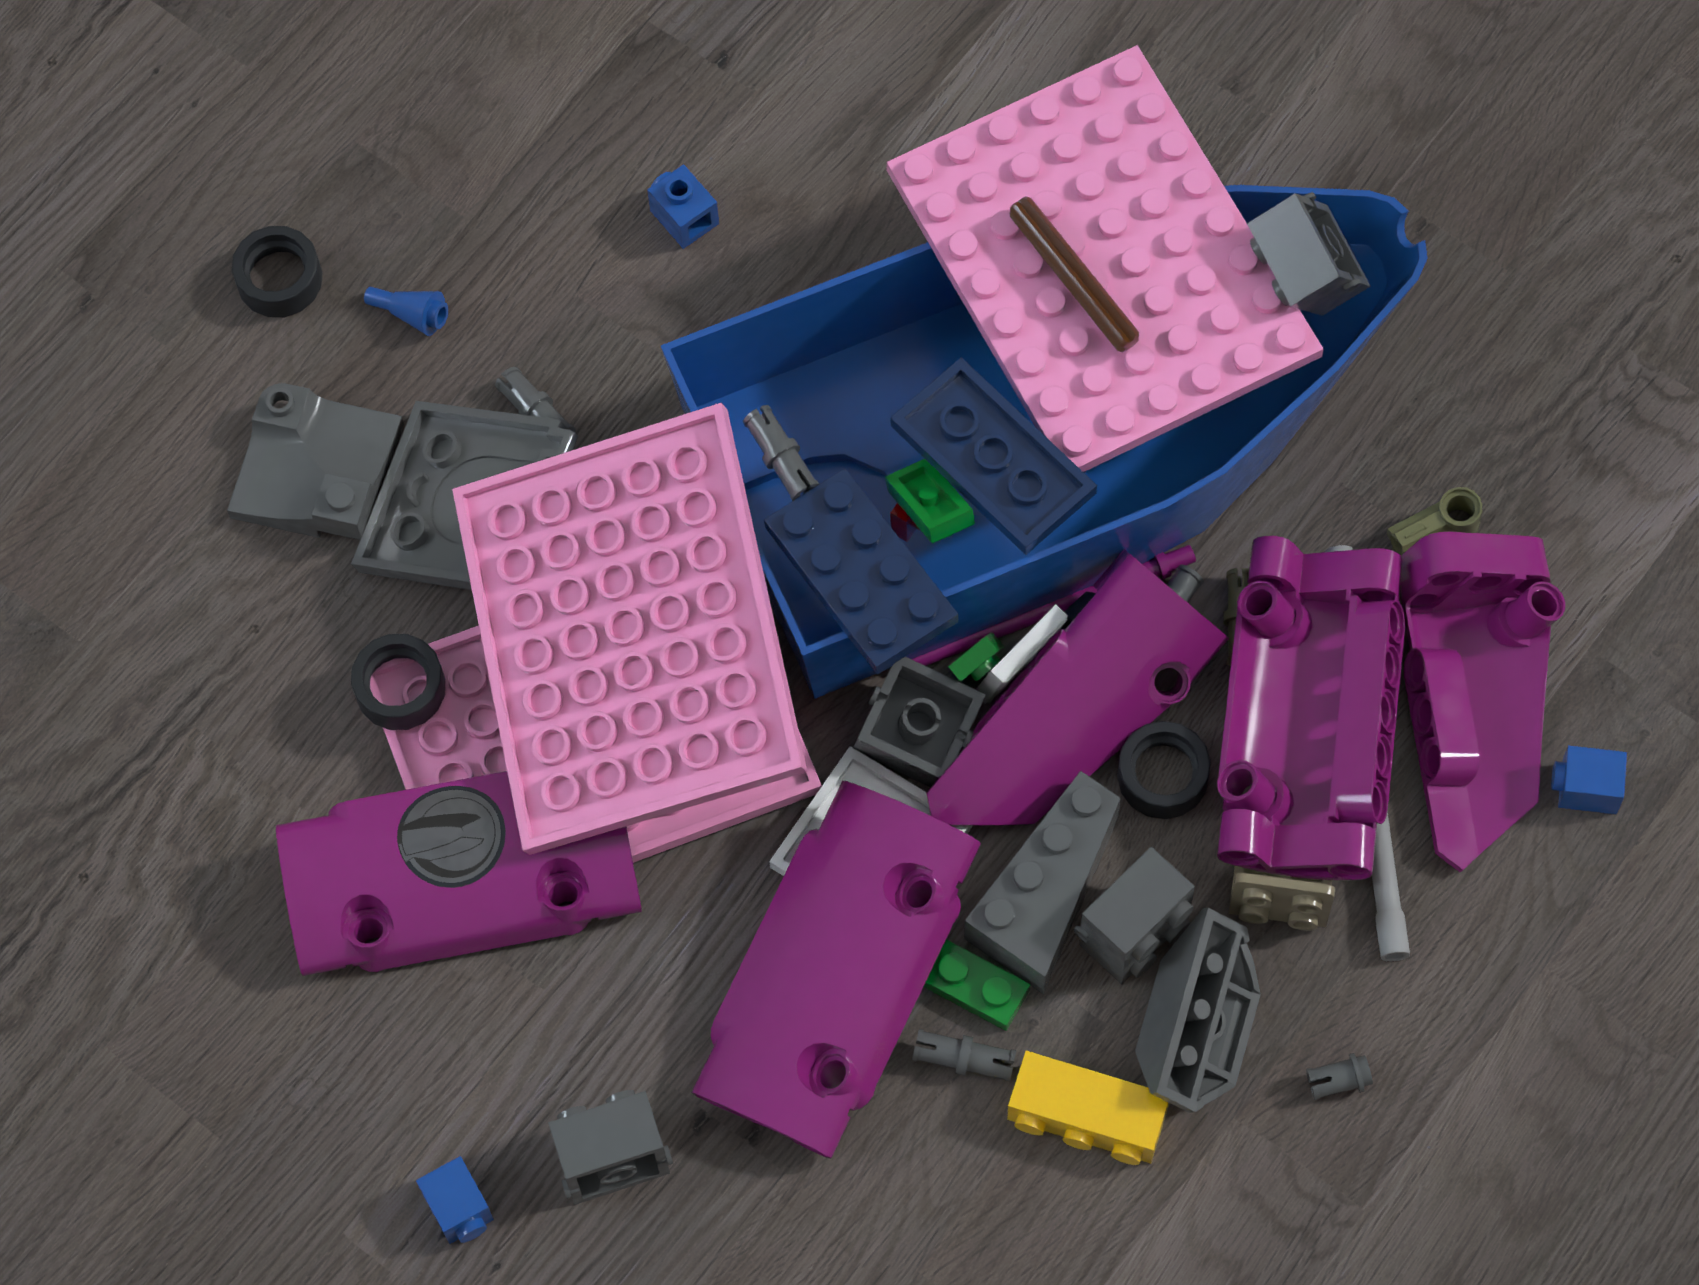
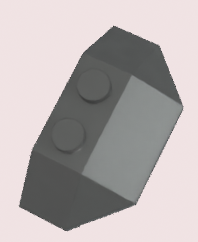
(1199, 1013)

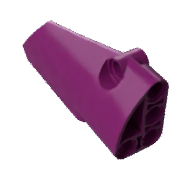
(1477, 680)

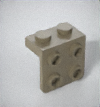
(1269, 896)

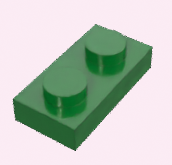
(930, 500)
(978, 659)
(977, 985)

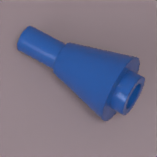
(419, 309)

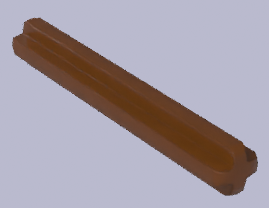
(1074, 274)

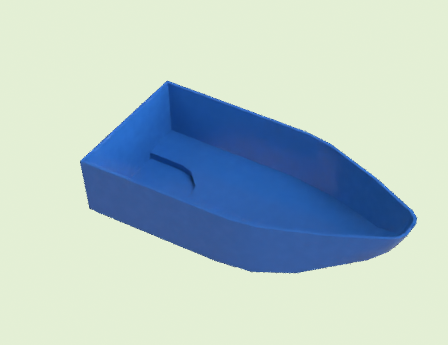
(874, 338)

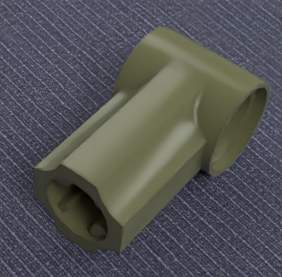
(1436, 519)

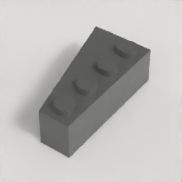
(1041, 890)

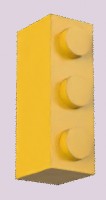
(1086, 1108)

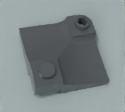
(313, 464)

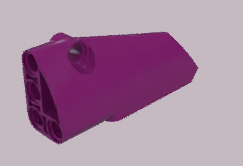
(1077, 700)

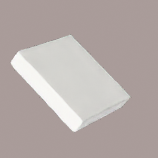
(1022, 654)

